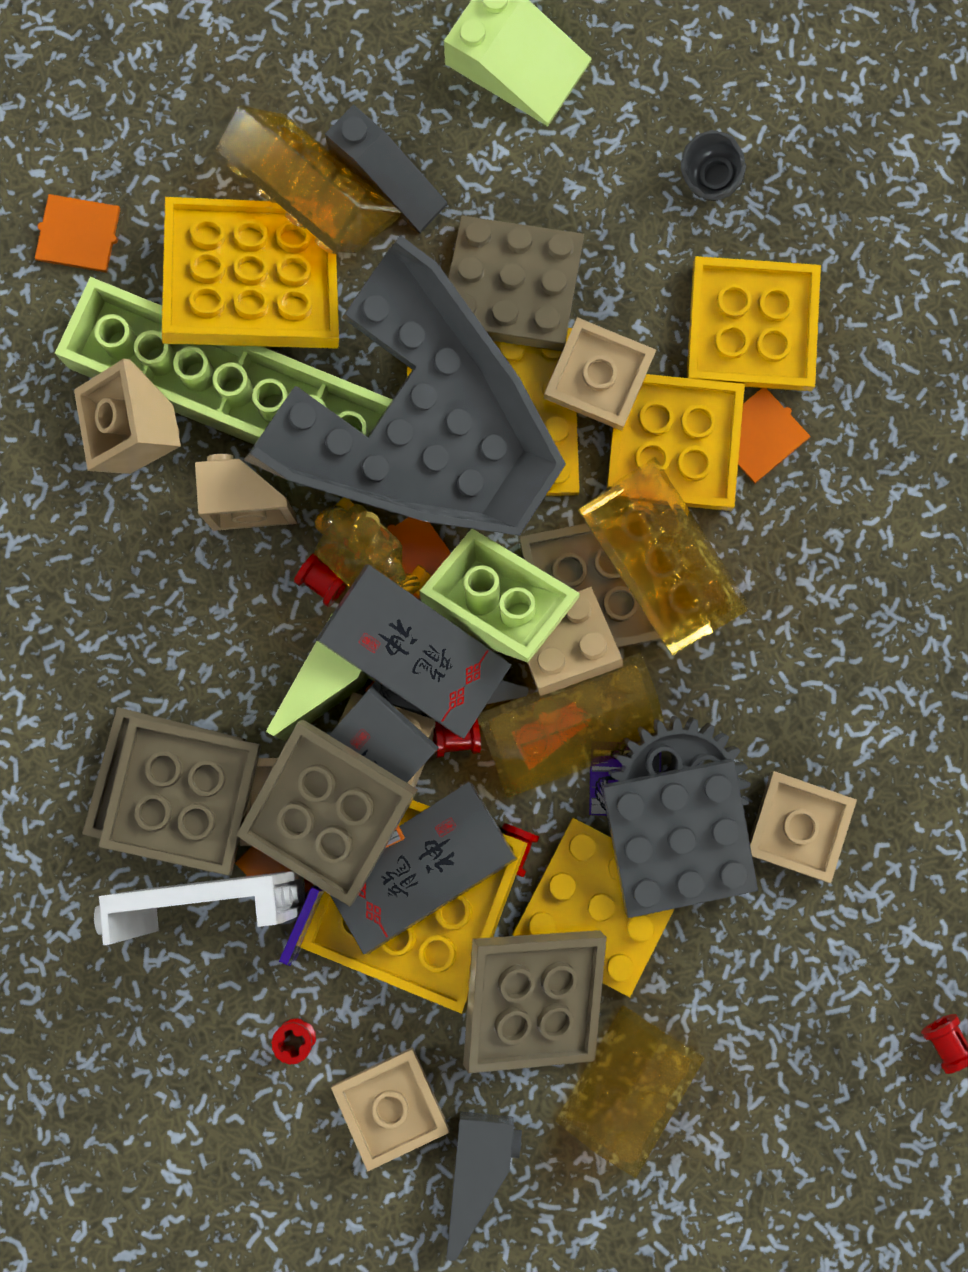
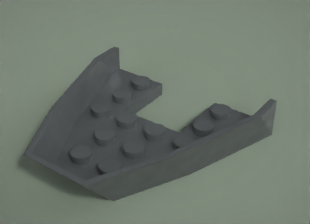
(454, 440)

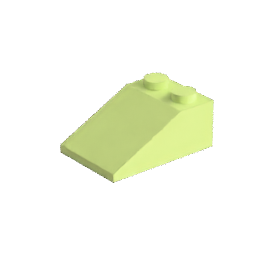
(516, 55)
(498, 597)
(318, 687)

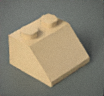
(124, 420)
(237, 497)

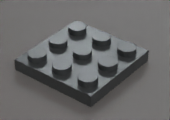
(679, 838)

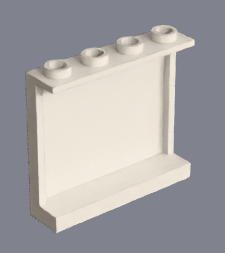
(134, 912)

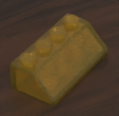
(305, 180)
(664, 556)
(570, 728)

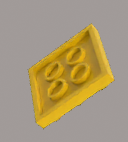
(754, 323)
(690, 431)
(585, 894)

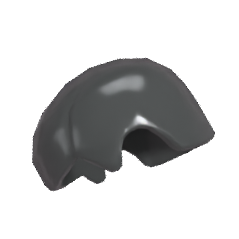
(713, 165)

